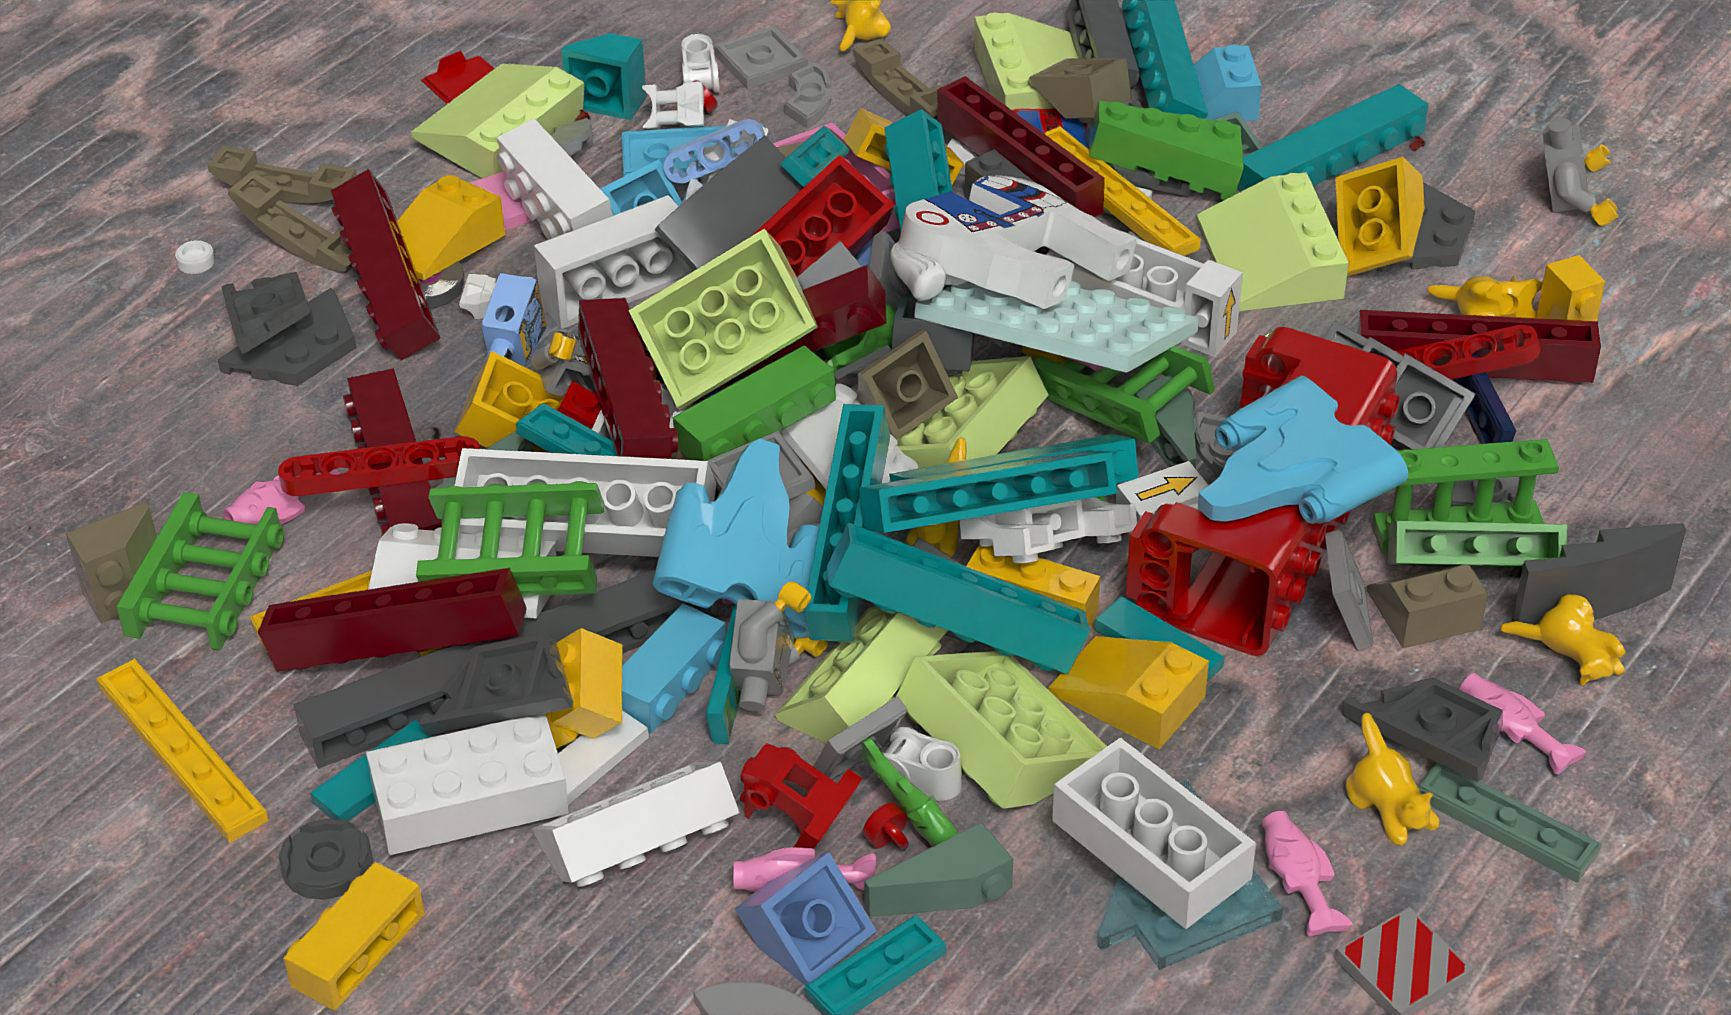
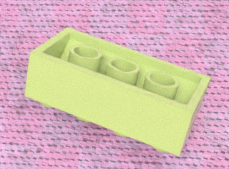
(859, 674)

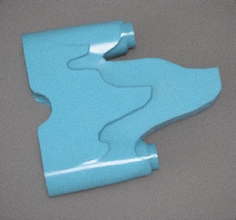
(1298, 455)
(738, 541)

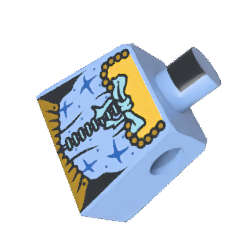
(514, 318)

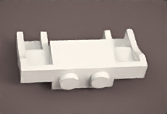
(1046, 527)

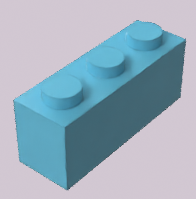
(671, 665)

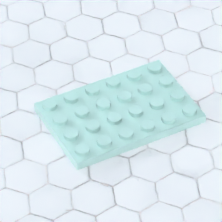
(1083, 327)

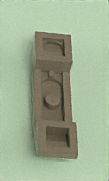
(884, 70)
(296, 186)
(288, 227)

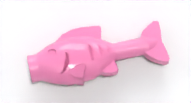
(254, 501)
(1521, 721)
(1302, 866)
(758, 871)

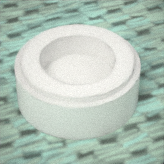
(195, 257)

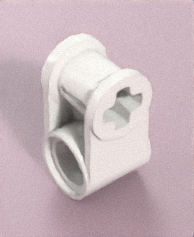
(699, 61)
(926, 763)

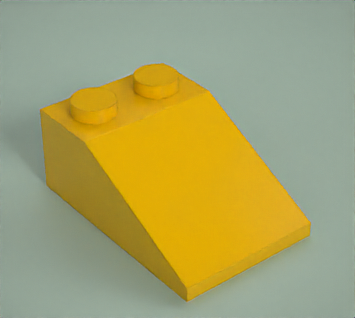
(1379, 214)
(450, 224)
(499, 399)
(1135, 685)

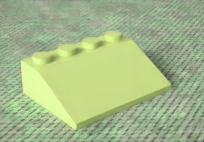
(1015, 49)
(496, 104)
(1278, 242)
(724, 318)
(989, 411)
(1001, 720)

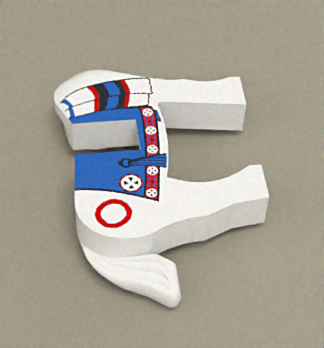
(995, 239)

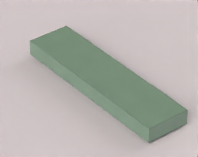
(1510, 822)

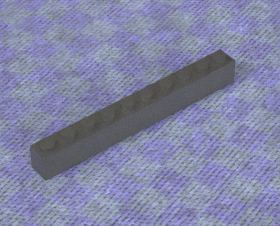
(382, 704)

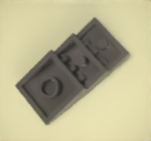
(730, 205)
(1428, 400)
(1612, 573)

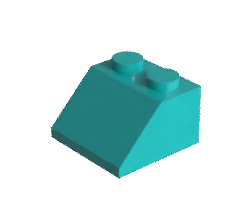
(611, 73)

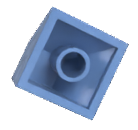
(807, 918)

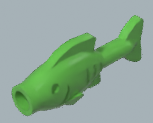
(920, 809)

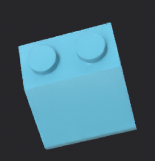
(1229, 82)
(640, 188)

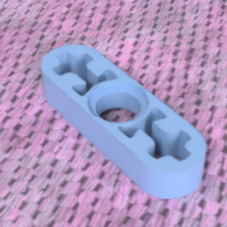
(685, 151)

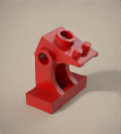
(814, 813)

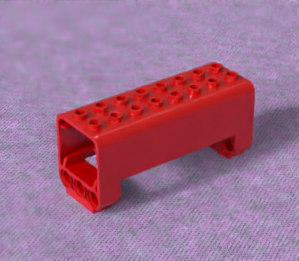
(1264, 559)

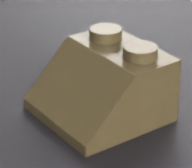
(1079, 84)
(908, 384)
(110, 555)
(1431, 604)

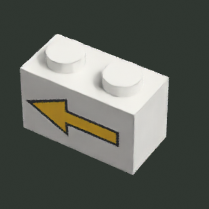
(1215, 299)
(1167, 486)

